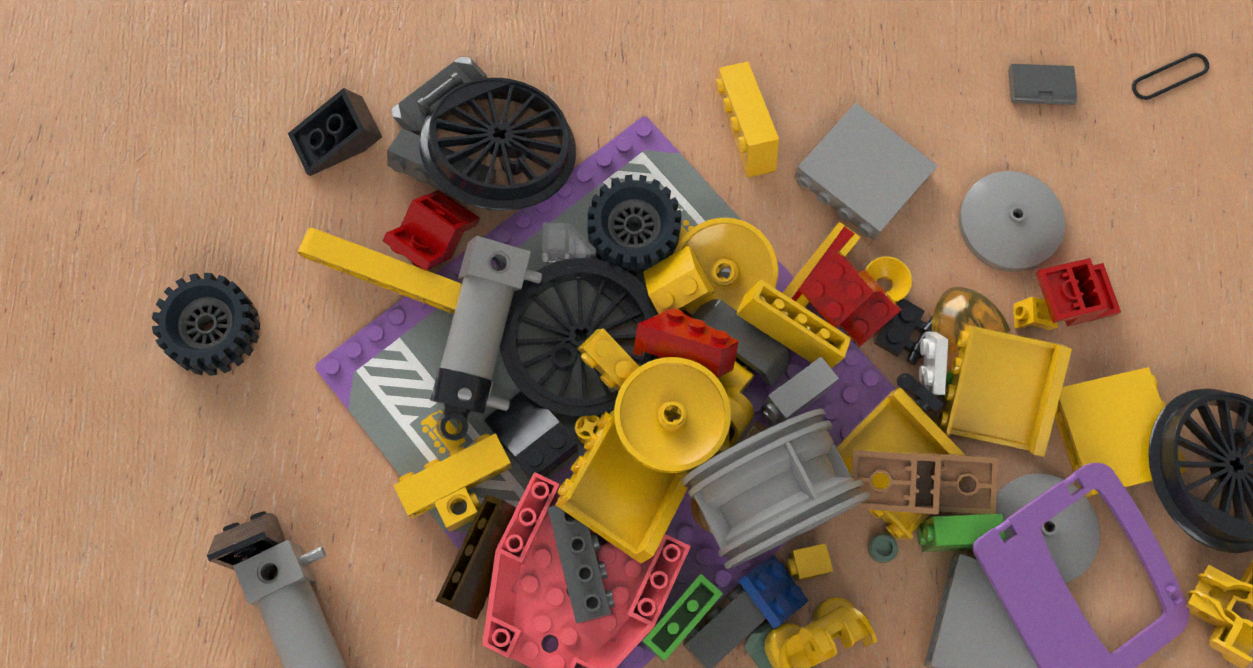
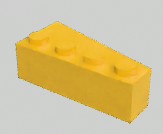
(748, 119)

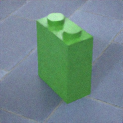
(955, 532)

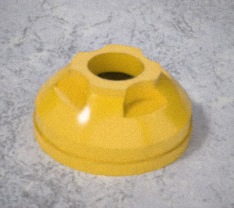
(895, 272)

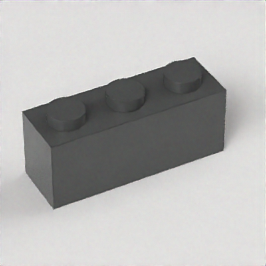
(725, 629)

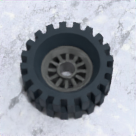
(634, 197)
(184, 306)

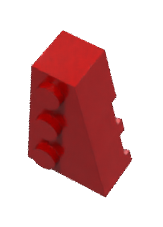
(687, 338)

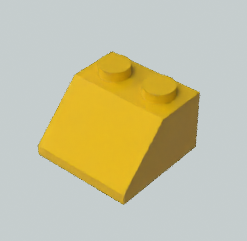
(677, 281)

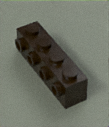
(472, 570)

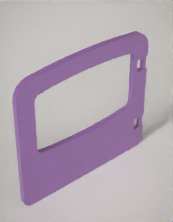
(1039, 598)

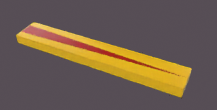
(839, 239)

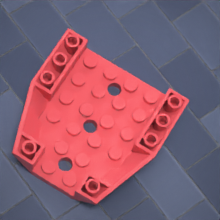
(532, 597)

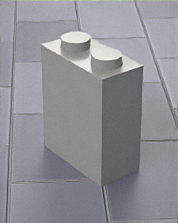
(799, 392)

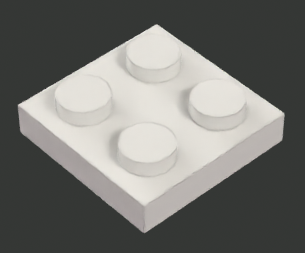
(933, 372)

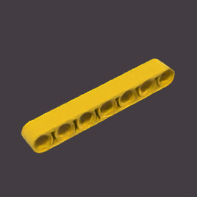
(380, 270)

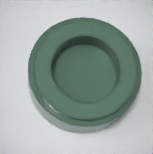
(883, 548)

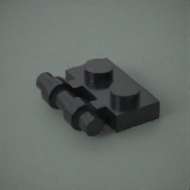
(898, 330)
(924, 396)

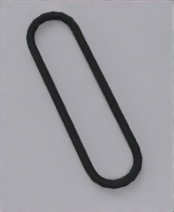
(1166, 67)

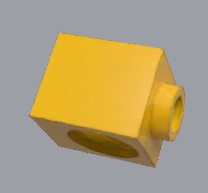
(446, 505)
(809, 562)

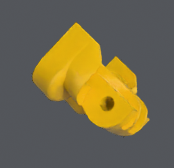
(741, 408)
(1214, 602)
(809, 645)

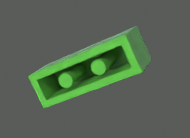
(682, 618)

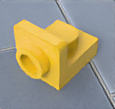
(1033, 313)

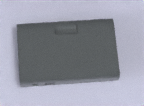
(1042, 84)

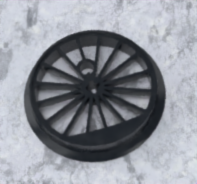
(500, 141)
(610, 281)
(1228, 466)

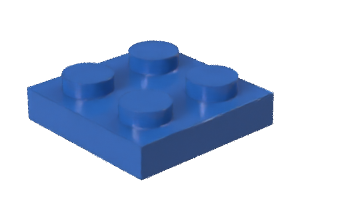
(773, 591)

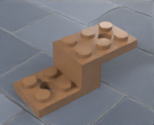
(927, 482)

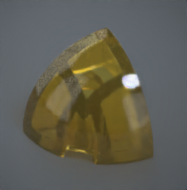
(965, 307)

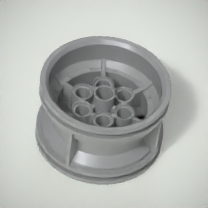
(773, 487)

